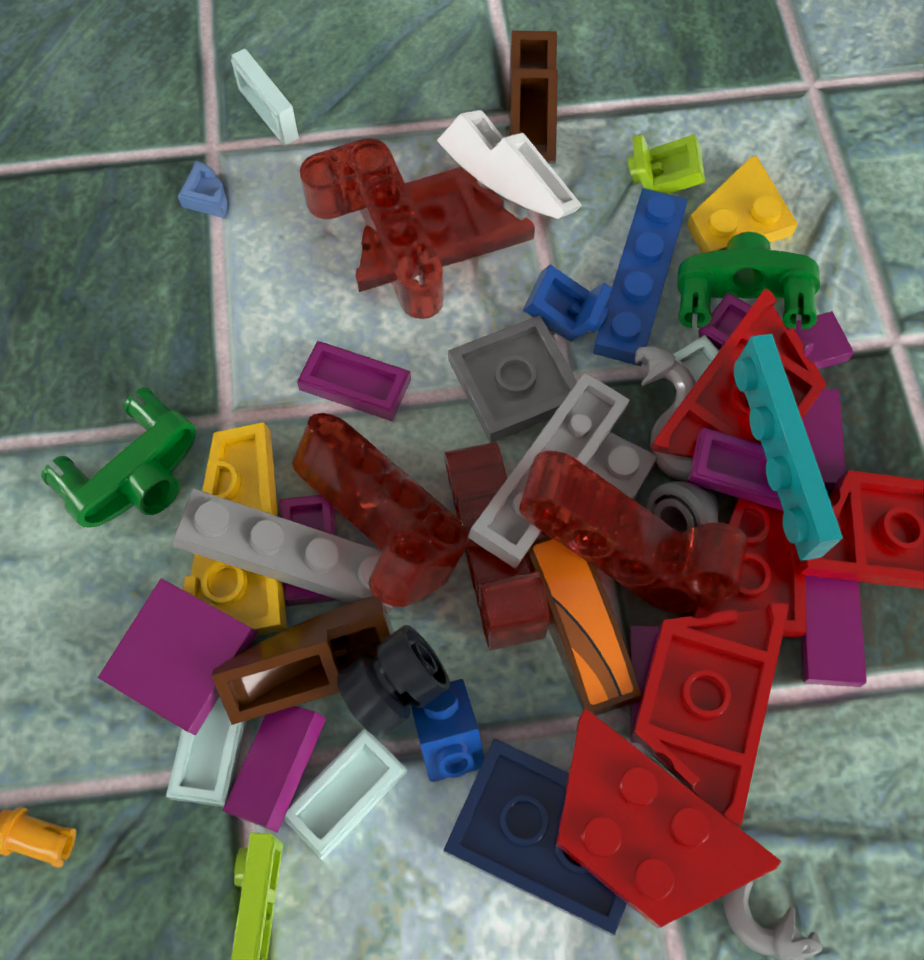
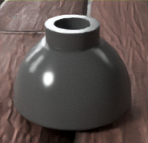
(683, 505)

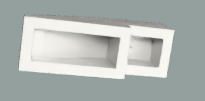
(507, 165)

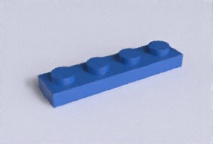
(640, 276)

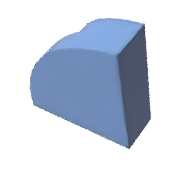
(204, 191)

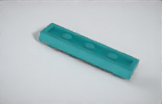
(790, 458)

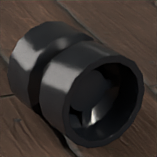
(386, 685)

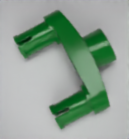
(745, 272)
(137, 475)

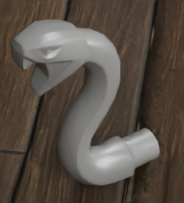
(663, 365)
(782, 942)

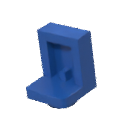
(566, 304)
(449, 734)

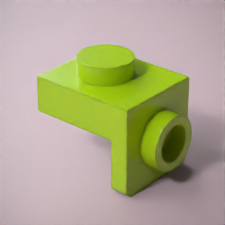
(667, 166)

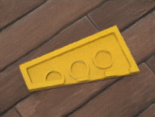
(242, 472)

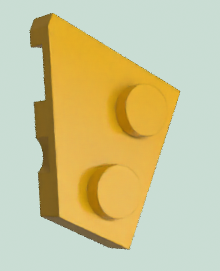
(740, 205)

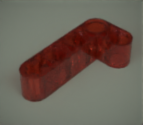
(368, 180)
(411, 527)
(629, 541)
(508, 599)

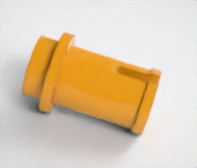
(35, 837)

